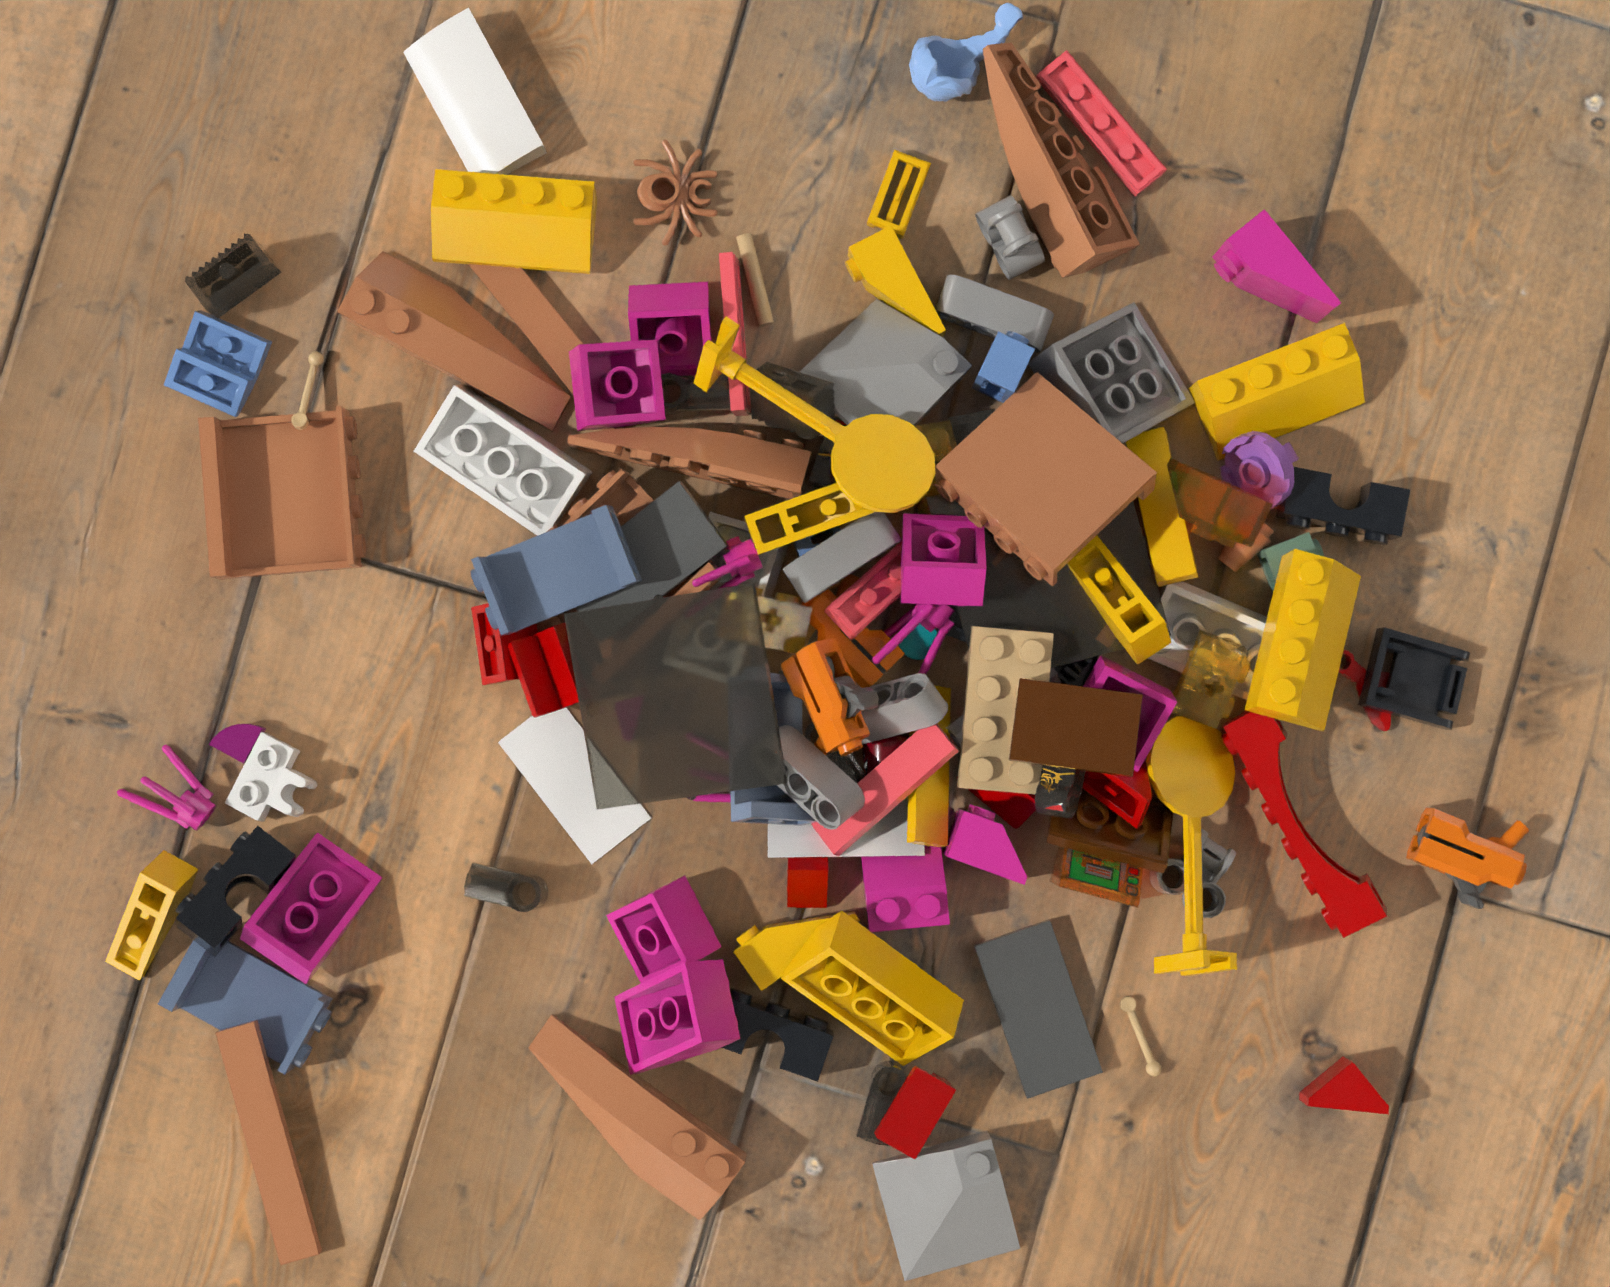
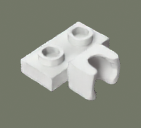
(269, 780)

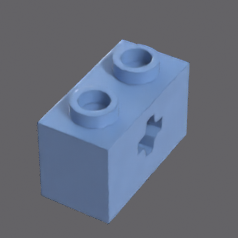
(1003, 366)

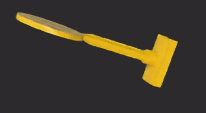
(874, 458)
(1193, 779)

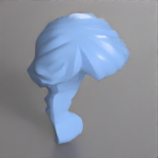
(950, 67)

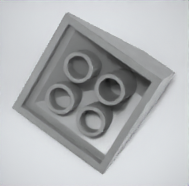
(888, 366)
(1116, 374)
(946, 1205)

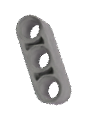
(992, 311)
(841, 555)
(904, 707)
(817, 781)

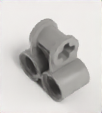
(1009, 236)
(1212, 871)

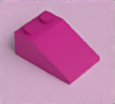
(1270, 267)
(905, 891)
(310, 908)
(677, 1015)

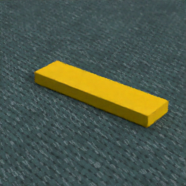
(1164, 529)
(930, 801)

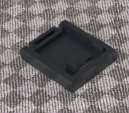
(1418, 681)

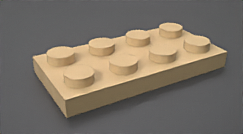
(993, 674)

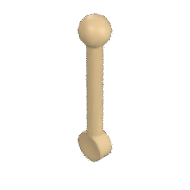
(300, 419)
(1128, 1005)

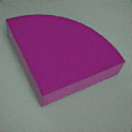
(237, 740)

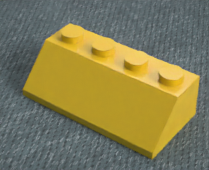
(513, 221)
(1281, 389)
(1303, 640)
(874, 989)

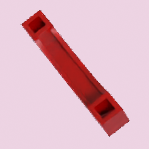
(1348, 898)

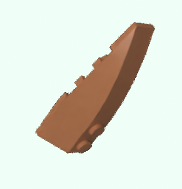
(1063, 195)
(451, 336)
(709, 455)
(640, 1122)

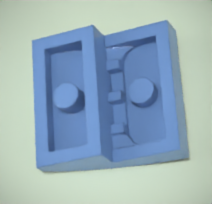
(217, 363)

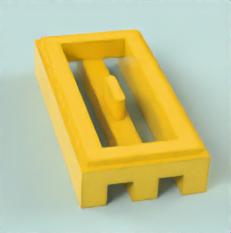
(911, 162)

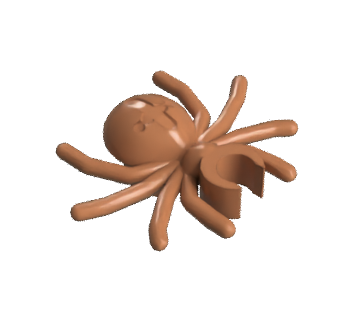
(674, 192)

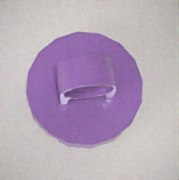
(1260, 466)

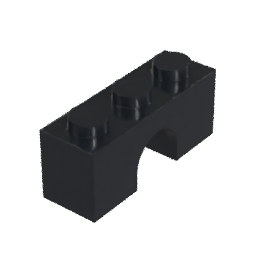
(1377, 515)
(255, 861)
(804, 1040)

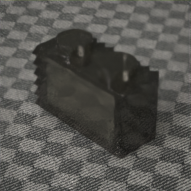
(232, 276)
(809, 388)

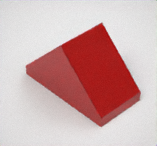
(1123, 795)
(807, 882)
(1344, 1089)

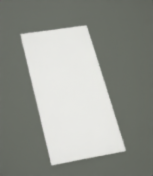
(556, 764)
(883, 839)

